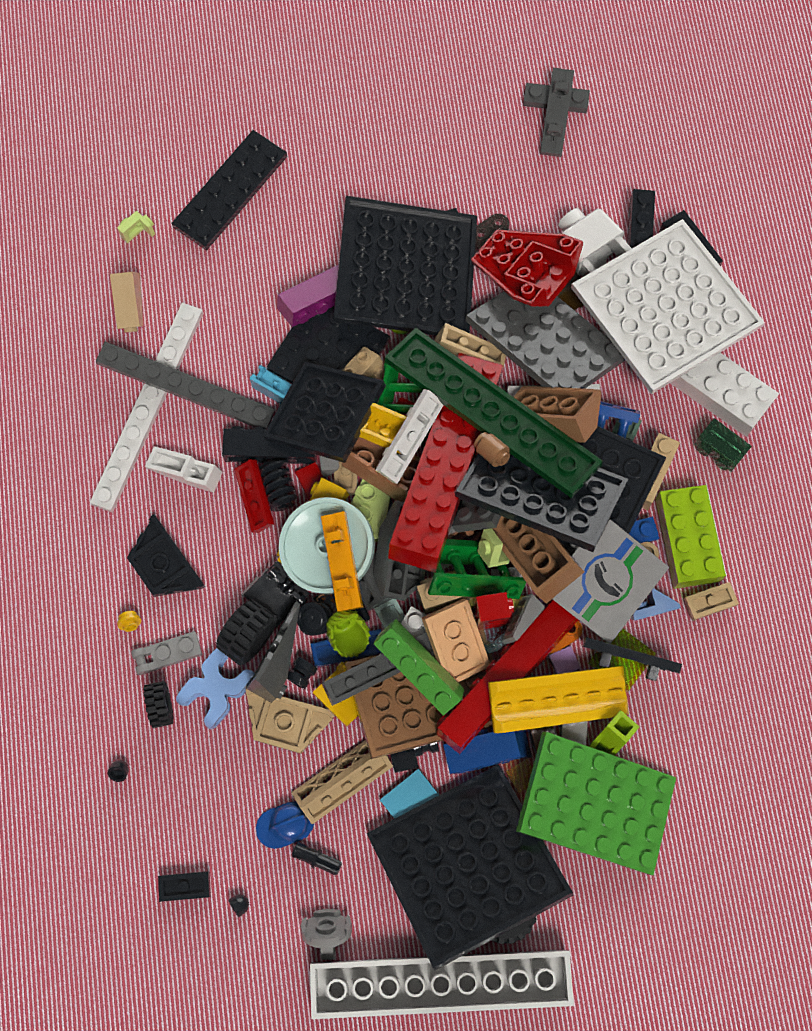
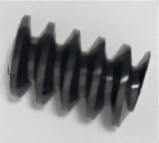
(276, 485)

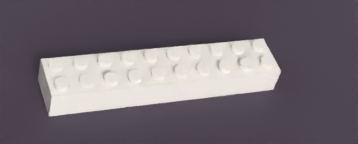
(462, 985)

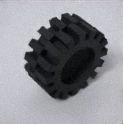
(158, 704)

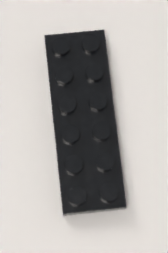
(229, 190)

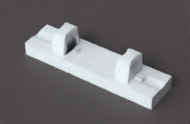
(410, 436)

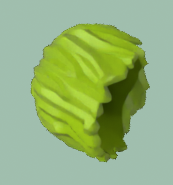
(348, 633)

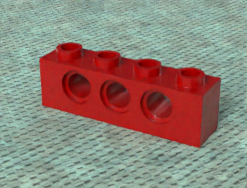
(492, 611)

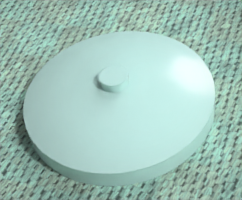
(304, 547)

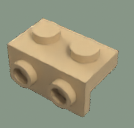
(366, 364)

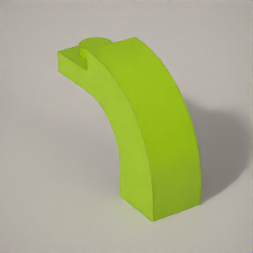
(615, 734)

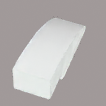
(184, 469)

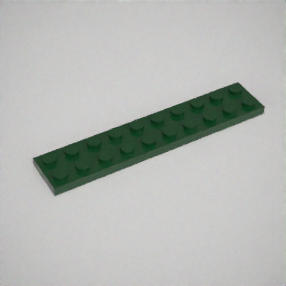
(494, 411)

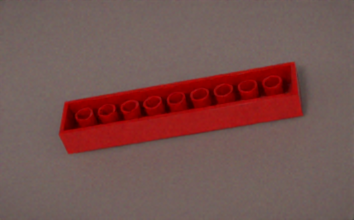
(431, 497)

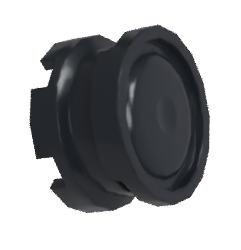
(313, 618)

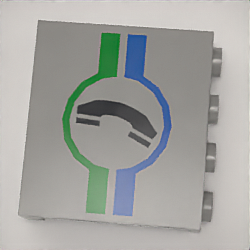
(613, 582)

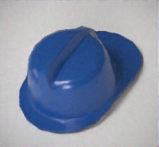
(283, 826)

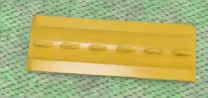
(557, 699)

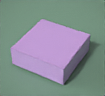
(564, 661)

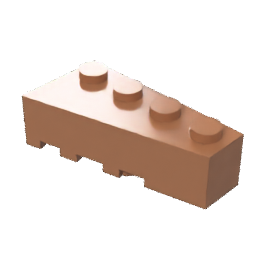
(364, 461)

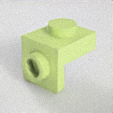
(133, 225)
(491, 549)

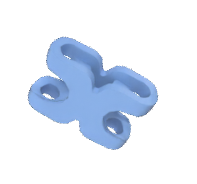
(215, 688)

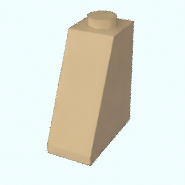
(127, 300)

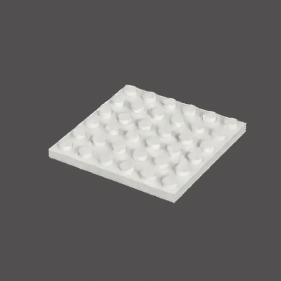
(667, 306)

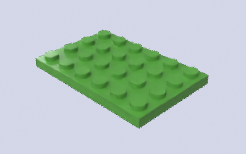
(596, 803)

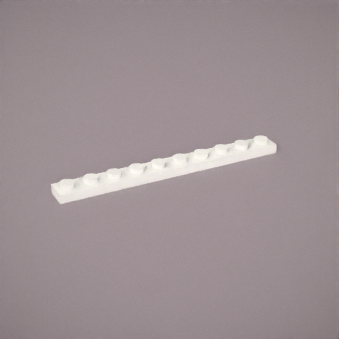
(145, 412)

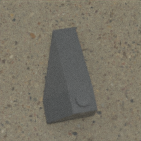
(274, 667)

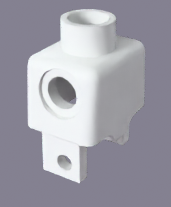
(599, 236)

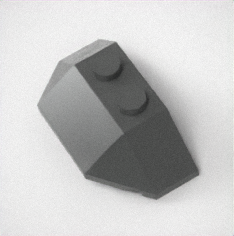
(394, 578)

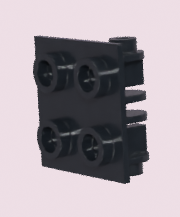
(277, 592)

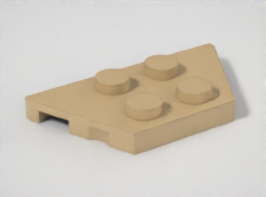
(286, 722)

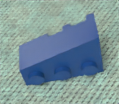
(488, 750)

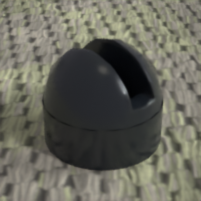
(118, 771)
(239, 904)

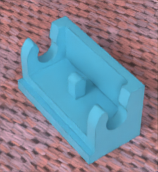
(270, 384)

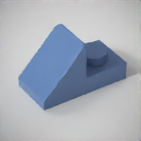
(658, 604)

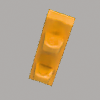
(341, 562)

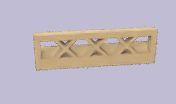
(342, 784)

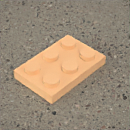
(456, 640)

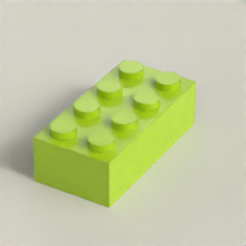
(690, 537)

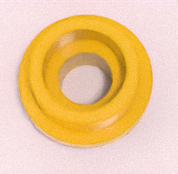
(128, 621)

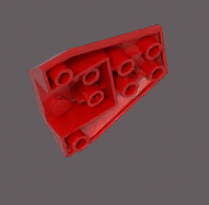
(529, 264)

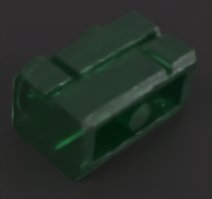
(722, 445)

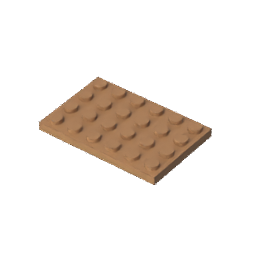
(399, 715)

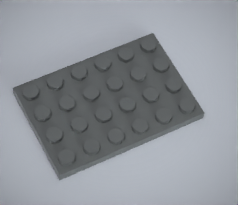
(547, 341)

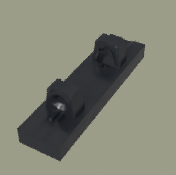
(654, 663)

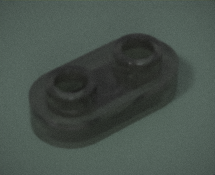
(488, 227)

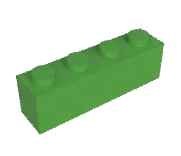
(419, 667)

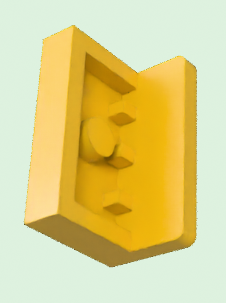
(382, 426)

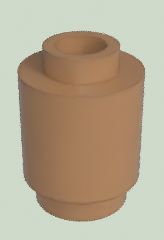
(492, 449)

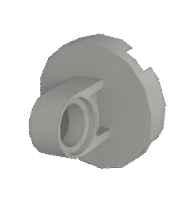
(326, 931)

